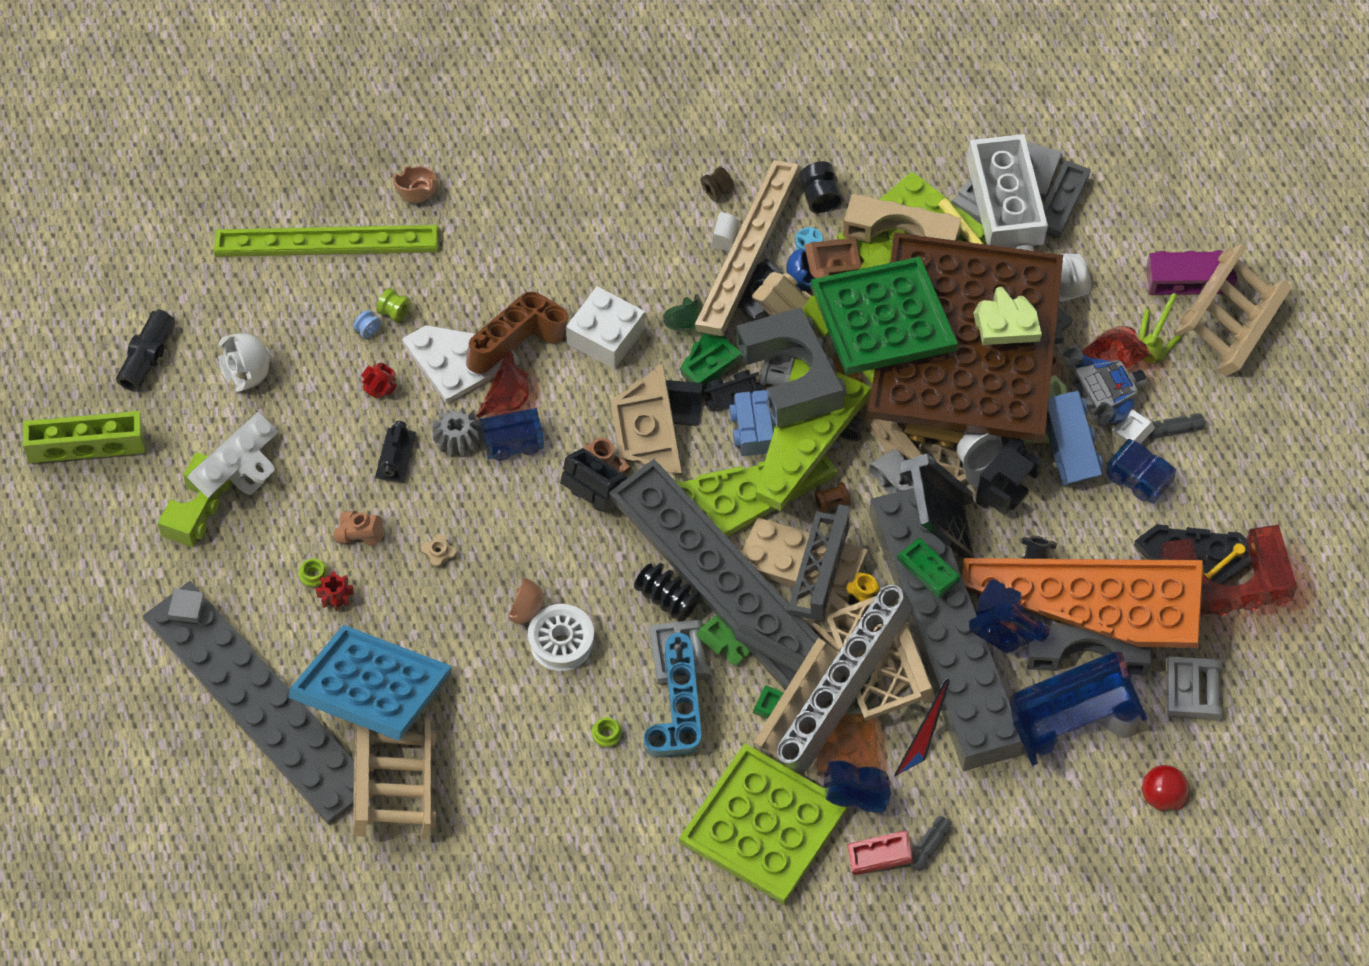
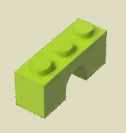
(188, 520)

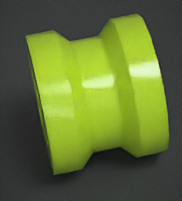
(393, 305)

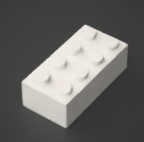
(1006, 191)

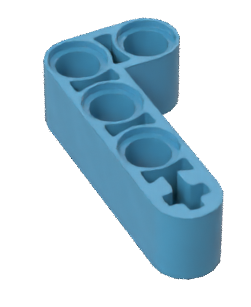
(677, 694)

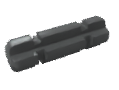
(1177, 425)
(930, 842)

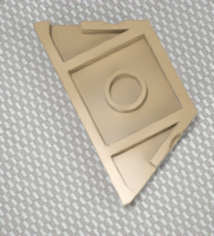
(646, 423)

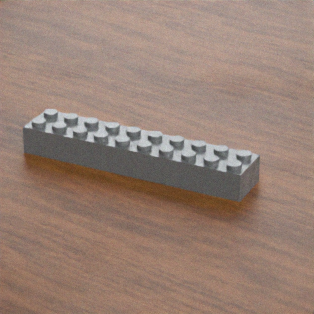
(975, 700)

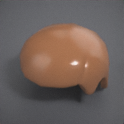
(420, 177)
(527, 602)

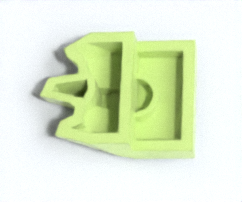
(1007, 320)

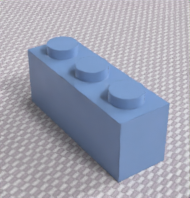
(1072, 439)

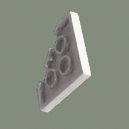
(442, 359)

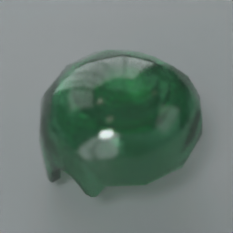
(684, 316)

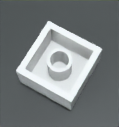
(605, 327)

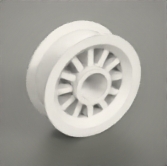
(579, 636)

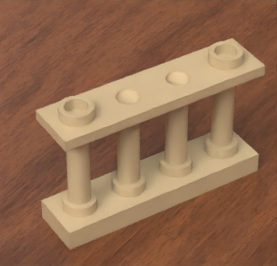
(1258, 315)
(366, 788)

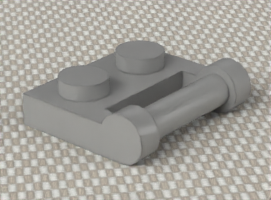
(660, 633)
(1184, 688)

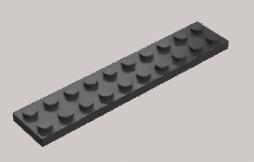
(711, 563)
(260, 706)

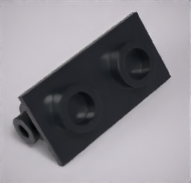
(720, 393)
(395, 453)

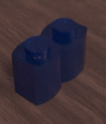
(1140, 471)
(852, 786)

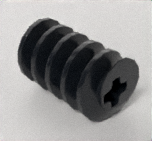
(666, 592)

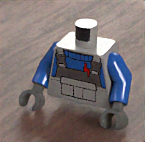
(1105, 386)

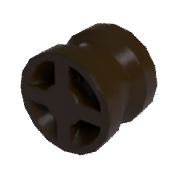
(717, 183)

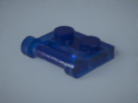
(1007, 628)

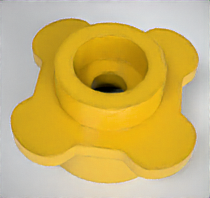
(864, 581)

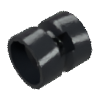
(821, 187)

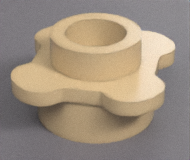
(441, 557)

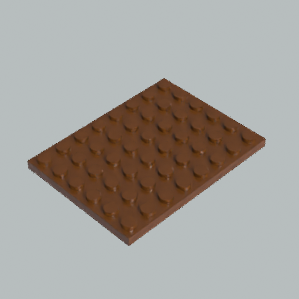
(979, 385)

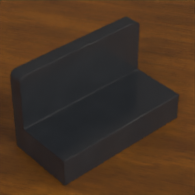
(685, 402)

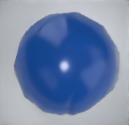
(798, 268)

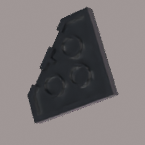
(1208, 546)

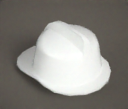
(1074, 277)
(977, 453)

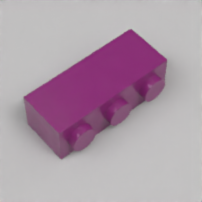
(1183, 272)

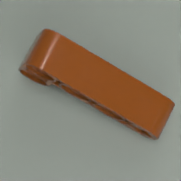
(525, 316)

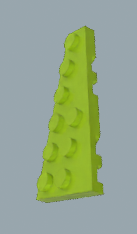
(801, 445)
(730, 494)

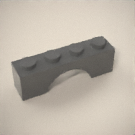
(1071, 639)

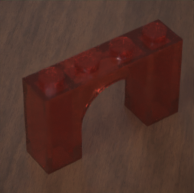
(1272, 577)

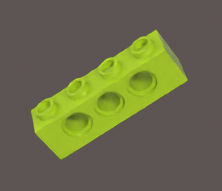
(84, 437)

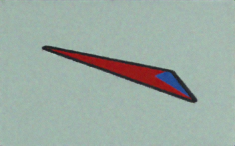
(921, 742)

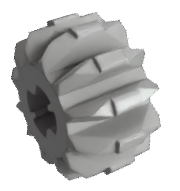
(456, 431)

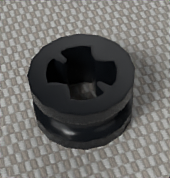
(854, 429)

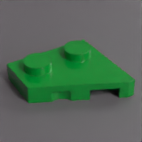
(710, 359)

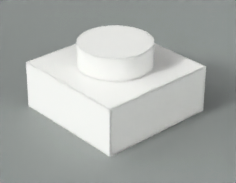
(1134, 427)

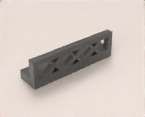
(826, 566)

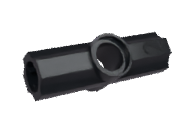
(145, 350)

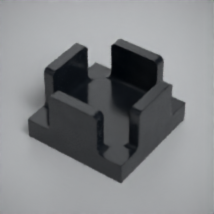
(1001, 479)

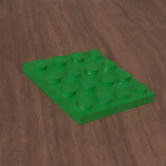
(883, 315)

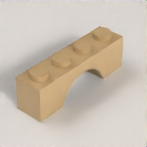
(871, 216)

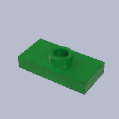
(928, 567)

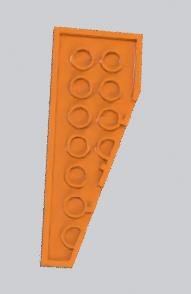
(1118, 598)

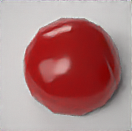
(1165, 788)

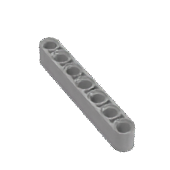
(844, 693)

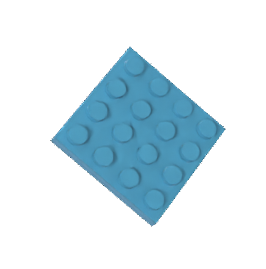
(370, 682)

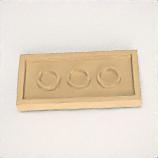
(779, 550)

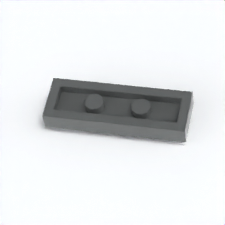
(1064, 196)

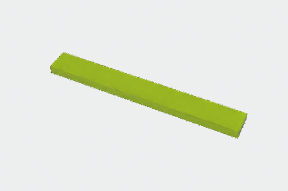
(326, 240)

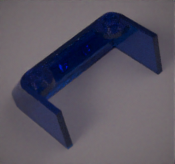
(1074, 701)

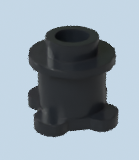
(1037, 547)

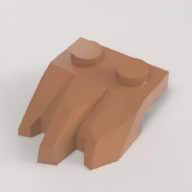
(832, 257)

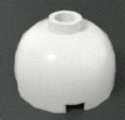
(244, 354)

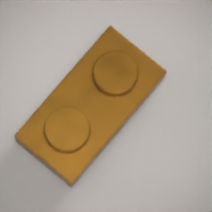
(945, 437)

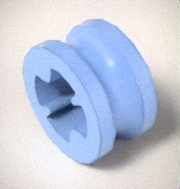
(367, 324)

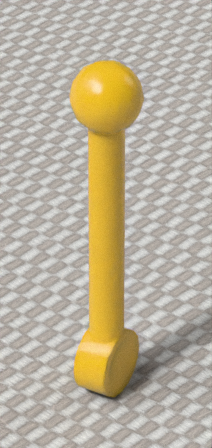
(1238, 550)

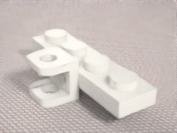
(237, 459)

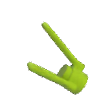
(1153, 340)

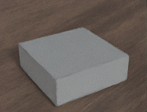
(186, 606)

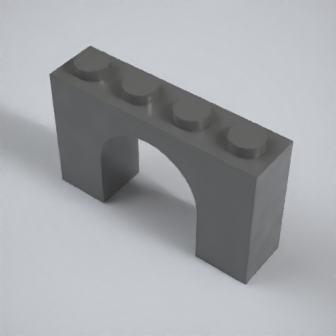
(794, 336)

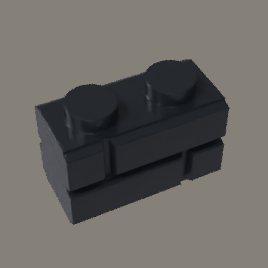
(591, 478)

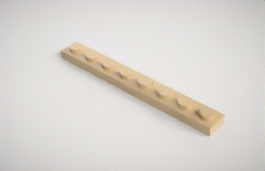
(747, 248)

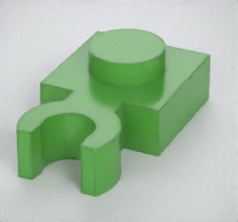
(720, 638)

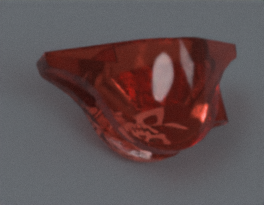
(1118, 344)
(507, 391)

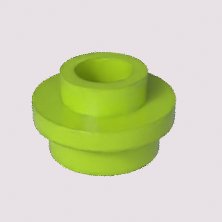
(312, 565)
(606, 724)

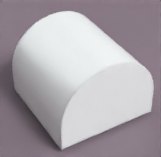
(725, 232)

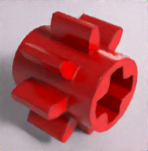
(379, 380)
(331, 598)

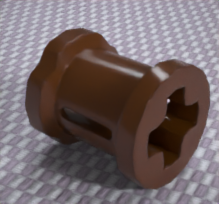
(831, 498)

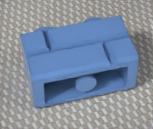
(753, 422)

